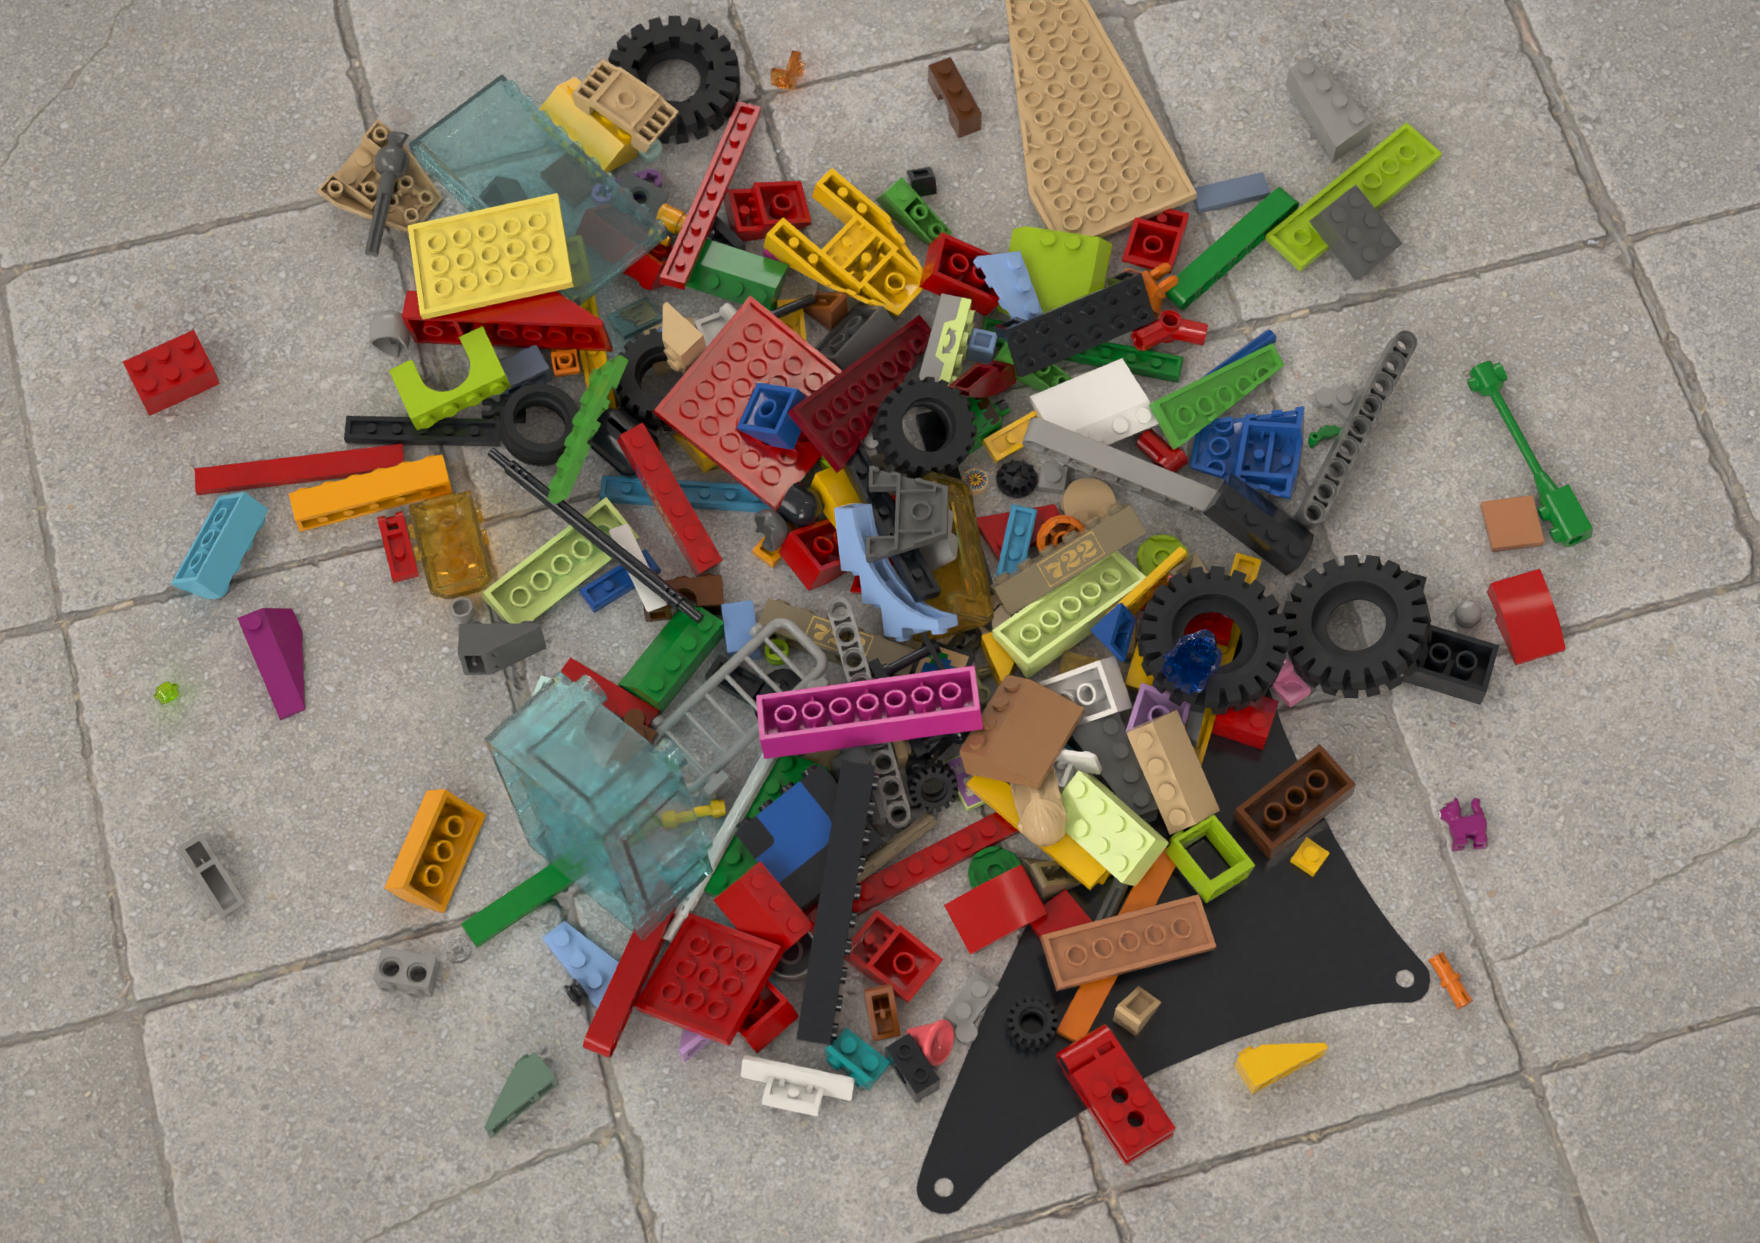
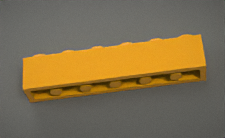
(370, 492)

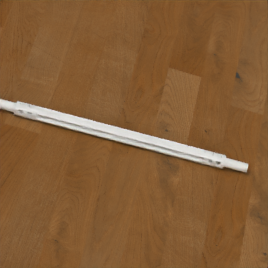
(723, 840)

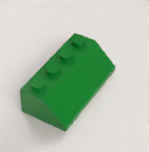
(738, 274)
(673, 658)

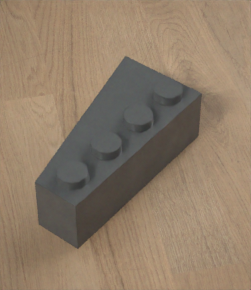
(1119, 763)

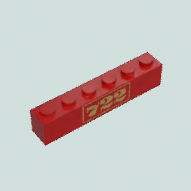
(669, 499)

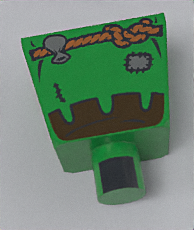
(987, 418)

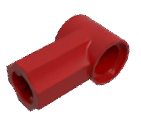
(1161, 452)

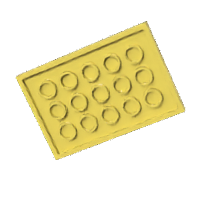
(490, 256)

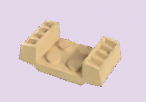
(625, 103)

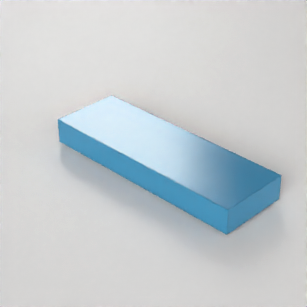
(1016, 538)

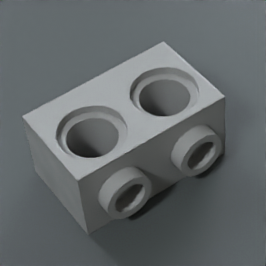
(409, 965)

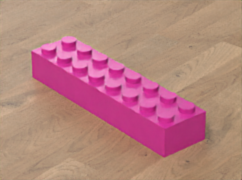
(869, 712)

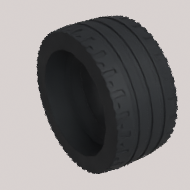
(536, 396)

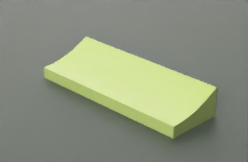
(553, 569)
(1066, 613)

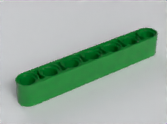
(1231, 248)

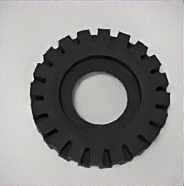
(701, 48)
(1245, 604)
(1366, 669)

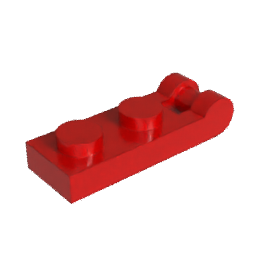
(398, 547)

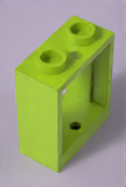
(1225, 844)

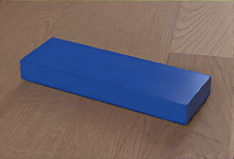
(612, 585)

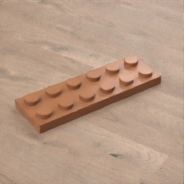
(1127, 942)

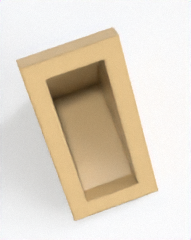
(1136, 1010)

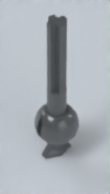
(391, 164)

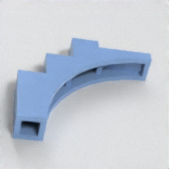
(880, 581)

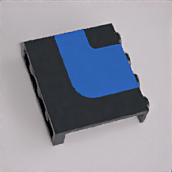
(795, 834)

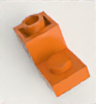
(565, 362)

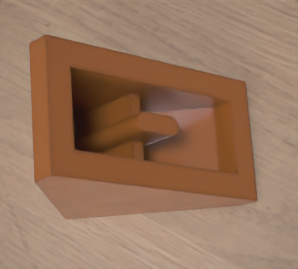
(828, 308)
(881, 1012)

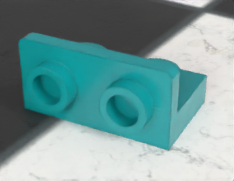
(856, 1059)

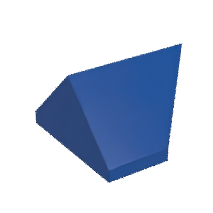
(1116, 631)

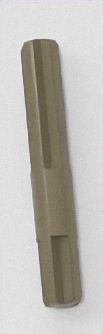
(897, 845)

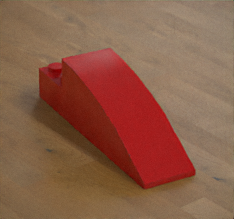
(535, 320)

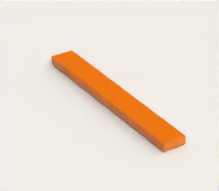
(1092, 995)

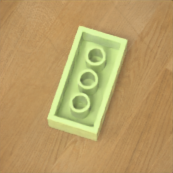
(1110, 829)

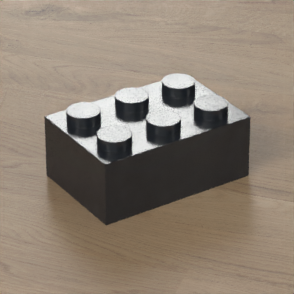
(1456, 665)

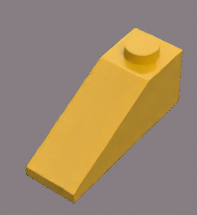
(1272, 1062)

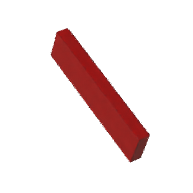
(618, 699)

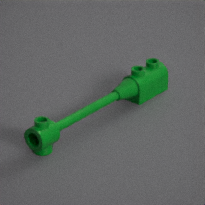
(1557, 504)

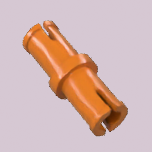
(1450, 980)

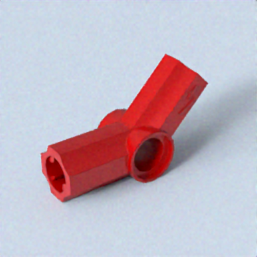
(1167, 329)

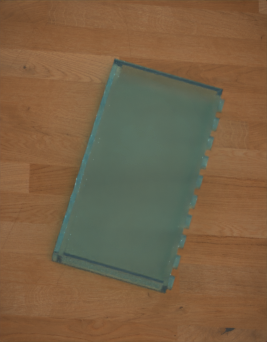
(509, 151)

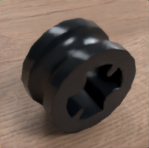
(576, 992)

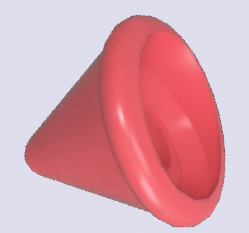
(934, 1040)

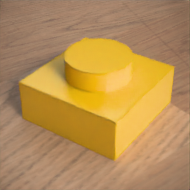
(1309, 857)

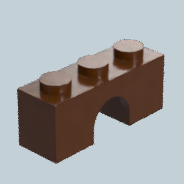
(949, 85)
(703, 591)

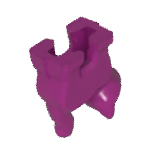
(1466, 827)

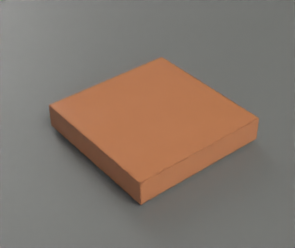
(1512, 523)

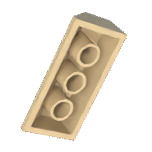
(1173, 771)

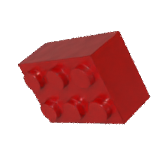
(952, 272)
(171, 372)

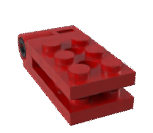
(1101, 1070)

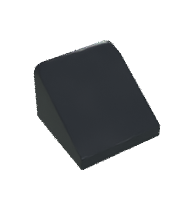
(922, 181)

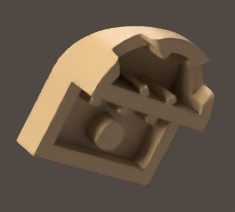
(1087, 499)

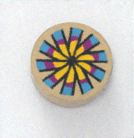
(976, 480)

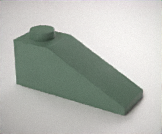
(523, 1088)

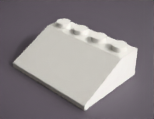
(1098, 405)

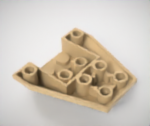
(357, 184)

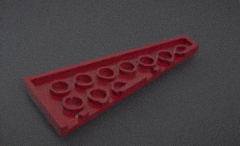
(844, 408)

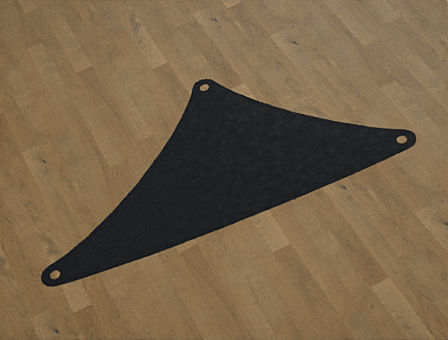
(1280, 956)

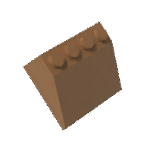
(1020, 733)

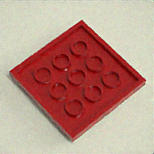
(709, 979)

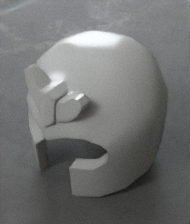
(385, 327)

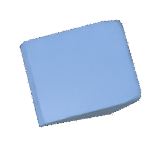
(982, 345)

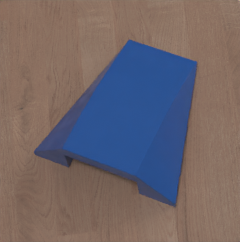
(1254, 448)

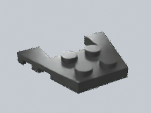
(919, 514)

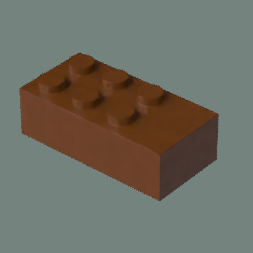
(1294, 801)

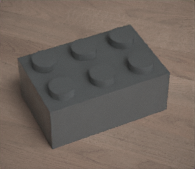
(1355, 232)

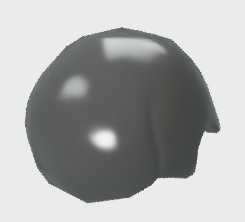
(773, 527)

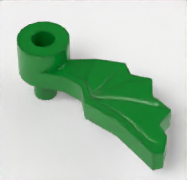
(1325, 432)

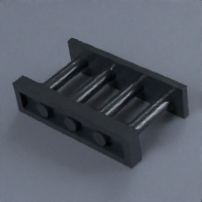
(879, 671)

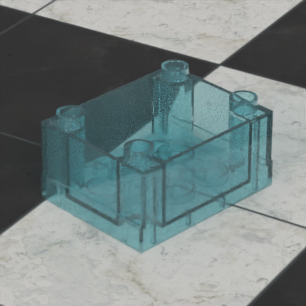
(602, 802)

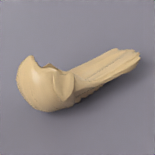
(1040, 811)

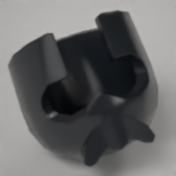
(800, 506)

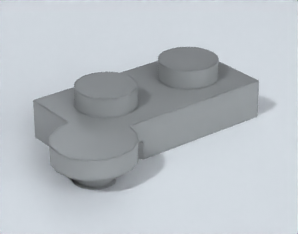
(1342, 401)
(969, 1006)

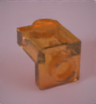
(789, 77)

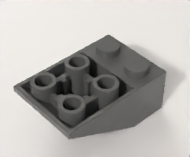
(495, 646)

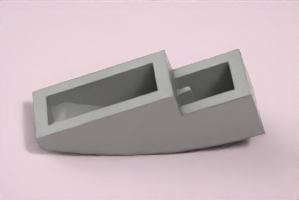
(211, 875)

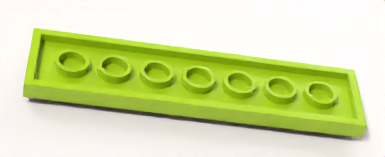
(1379, 177)

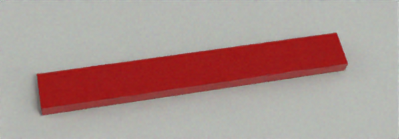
(296, 469)

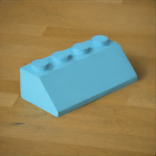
(220, 546)

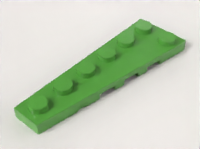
(1202, 401)
(585, 423)

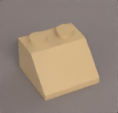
(681, 340)

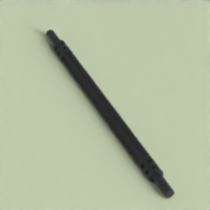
(597, 537)

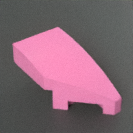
(1290, 685)

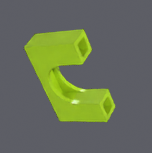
(429, 406)

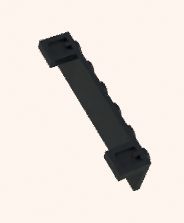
(1078, 324)

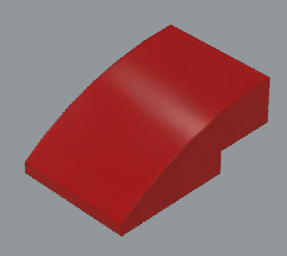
(758, 209)
(1156, 239)
(1526, 616)
(996, 909)
(892, 956)

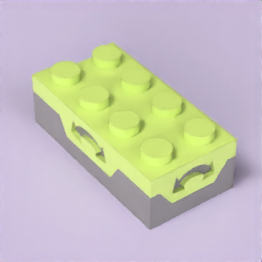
(948, 339)

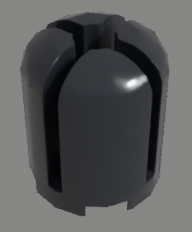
(605, 439)

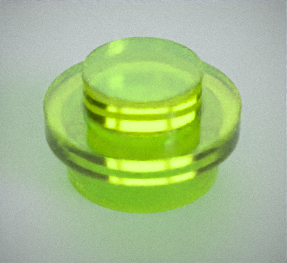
(166, 692)

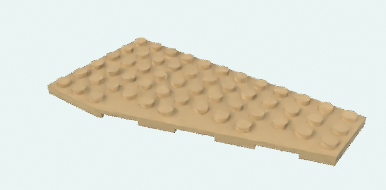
(1084, 126)

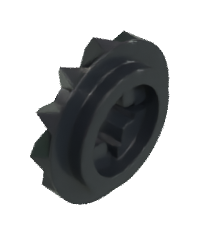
(1022, 487)

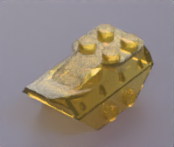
(451, 544)

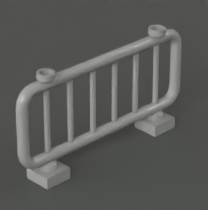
(714, 779)

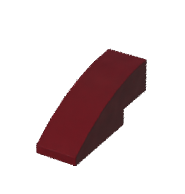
(986, 379)

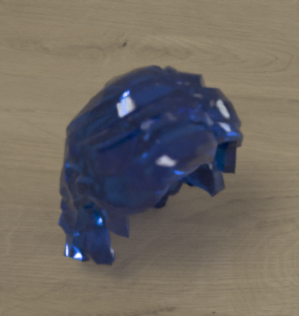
(1192, 661)

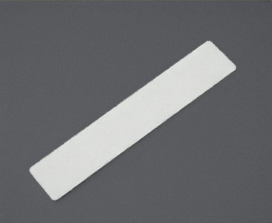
(625, 538)

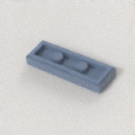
(1231, 192)

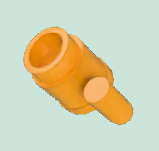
(673, 220)

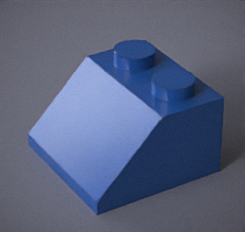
(768, 416)

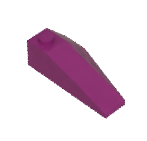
(277, 650)

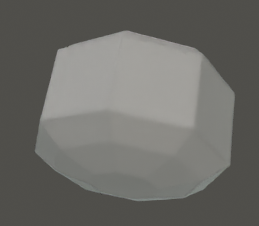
(462, 609)
(1468, 613)

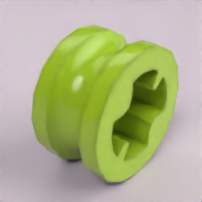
(774, 659)

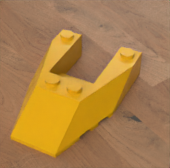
(862, 259)

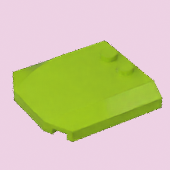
(1061, 264)

